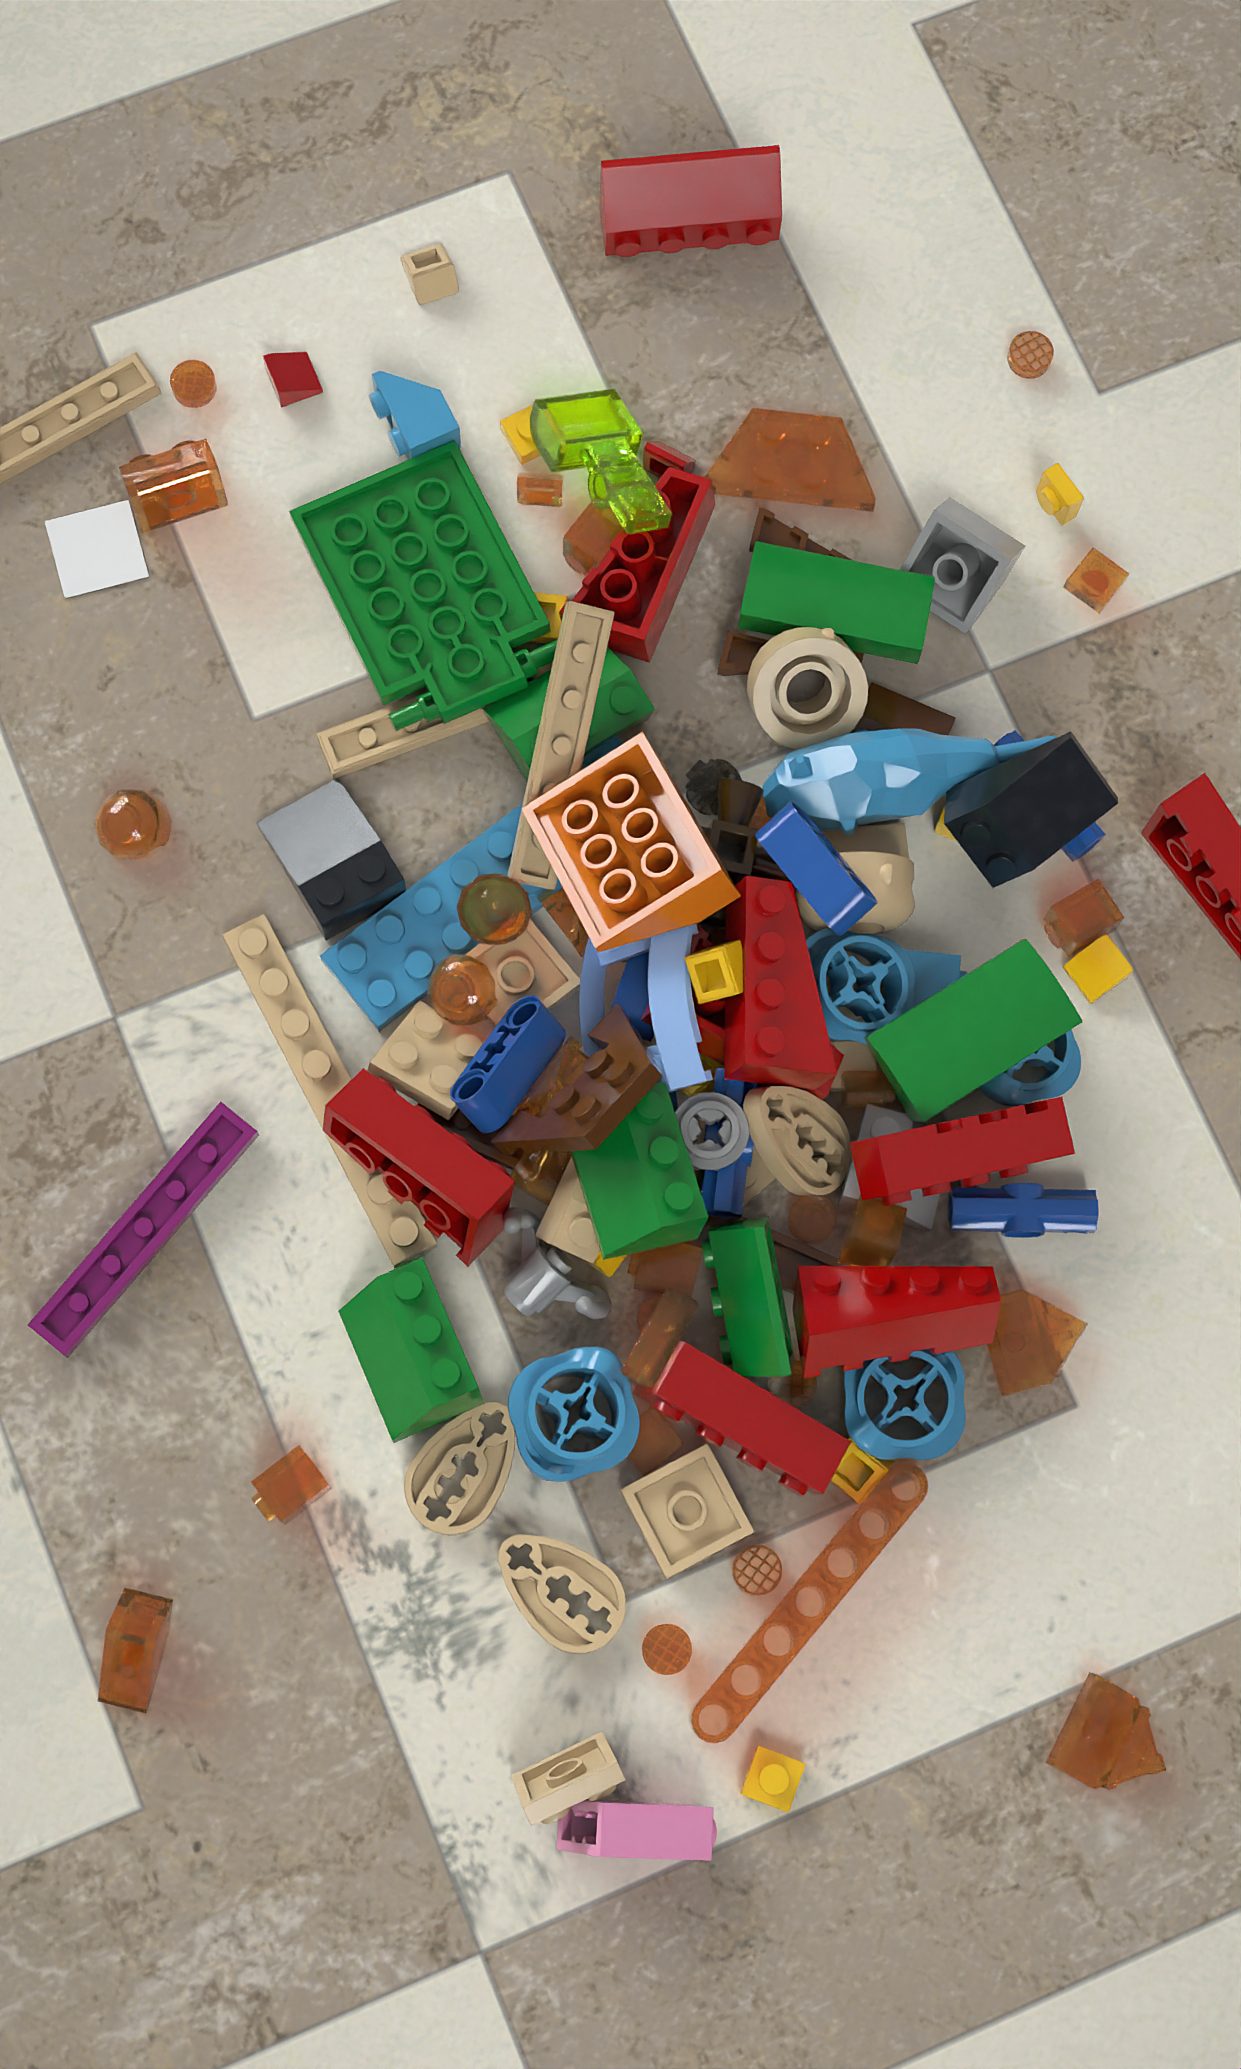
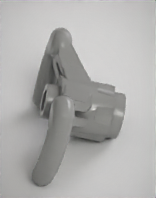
(546, 1273)

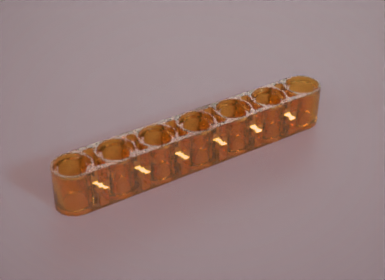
(828, 1586)

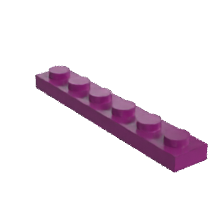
(143, 1230)

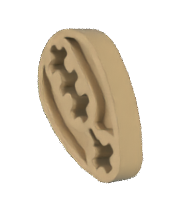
(792, 1118)
(435, 1462)
(585, 1573)

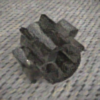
(703, 784)

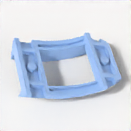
(669, 1003)

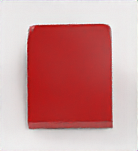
(292, 376)
(659, 457)

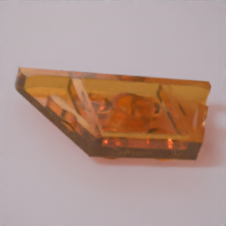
(793, 461)

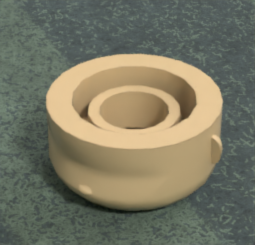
(823, 717)
(888, 879)

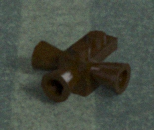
(736, 841)

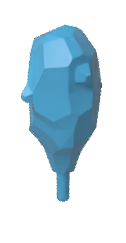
(879, 774)

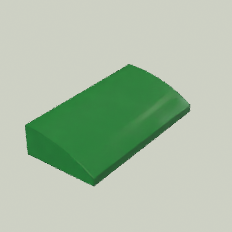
(865, 604)
(972, 1030)

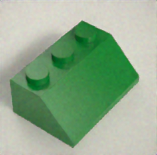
(617, 709)
(642, 1181)
(749, 1298)
(409, 1351)

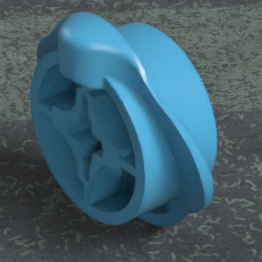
(889, 965)
(1061, 1075)
(599, 1370)
(941, 1434)

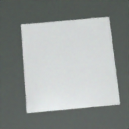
(96, 549)

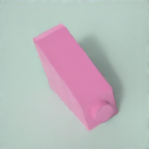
(638, 1830)

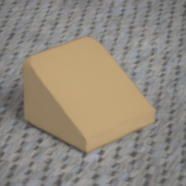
(430, 274)

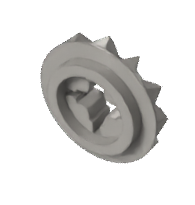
(733, 1133)

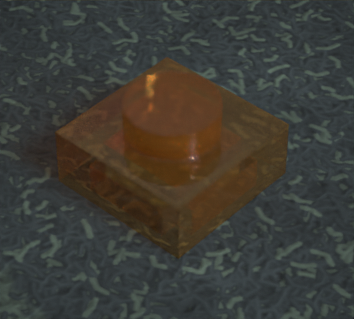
(1096, 580)

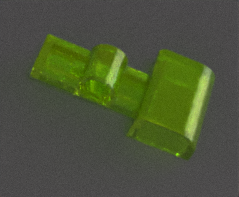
(600, 435)

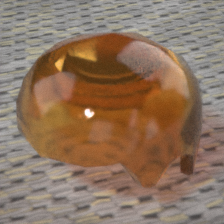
(132, 824)
(494, 909)
(462, 990)

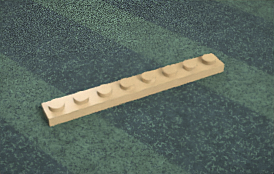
(320, 1076)

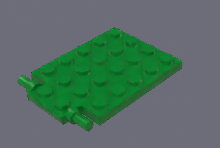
(426, 586)

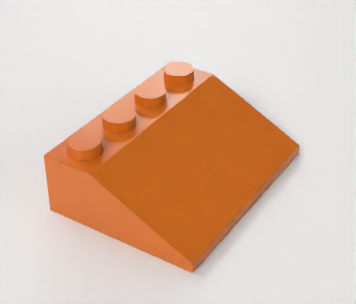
(629, 848)

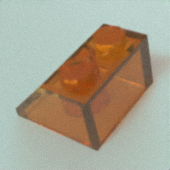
(174, 484)

